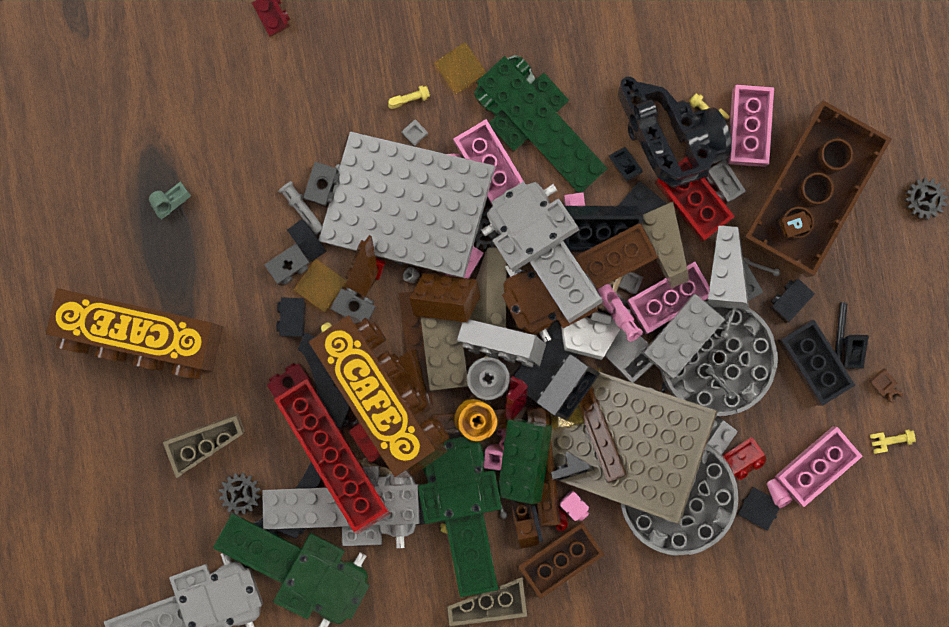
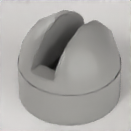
(407, 273)

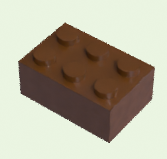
(445, 297)

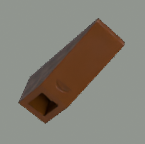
(365, 269)
(524, 524)

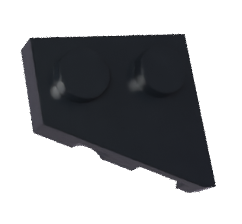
(643, 198)

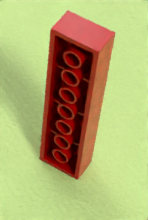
(332, 456)

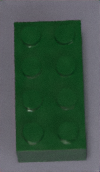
(524, 460)

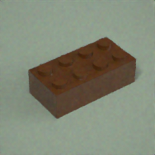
(560, 560)

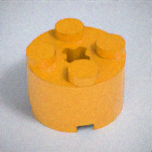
(475, 430)

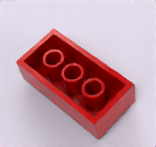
(697, 204)

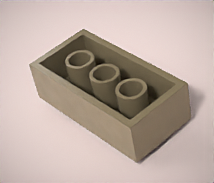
(443, 354)

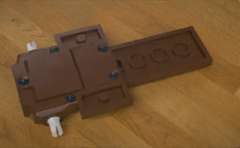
(535, 307)

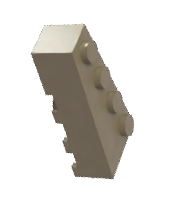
(665, 238)
(199, 443)
(490, 606)

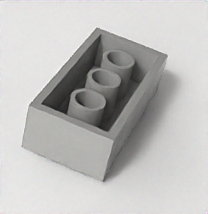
(683, 336)
(501, 342)

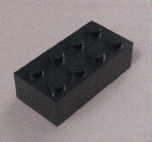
(600, 224)
(816, 362)
(538, 377)

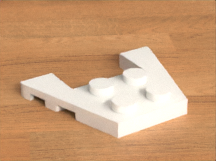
(590, 337)

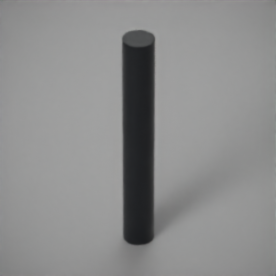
(841, 329)

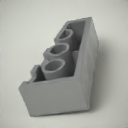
(728, 272)

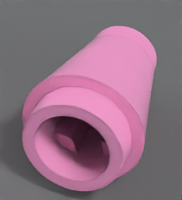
(779, 493)

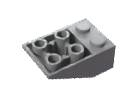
(628, 356)

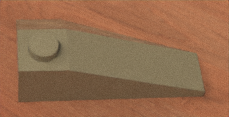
(490, 279)

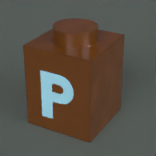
(795, 224)

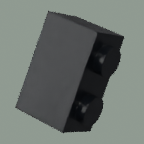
(791, 300)
(291, 317)

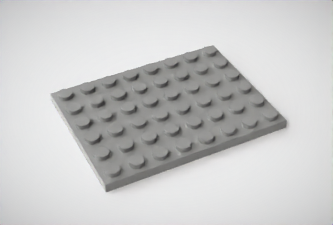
(411, 202)

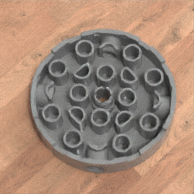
(746, 366)
(705, 517)

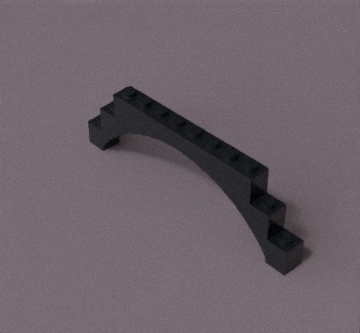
(335, 405)

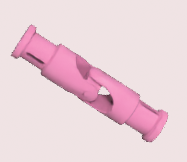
(619, 312)

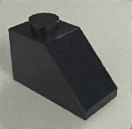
(306, 240)

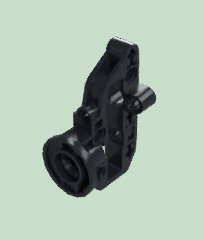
(704, 134)

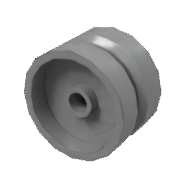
(485, 389)

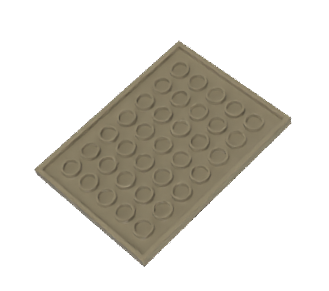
(656, 441)

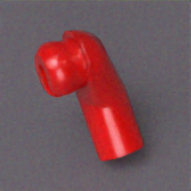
(563, 520)

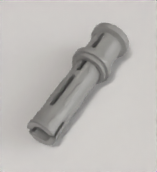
(296, 200)

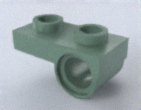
(166, 202)

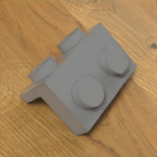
(725, 182)
(721, 435)

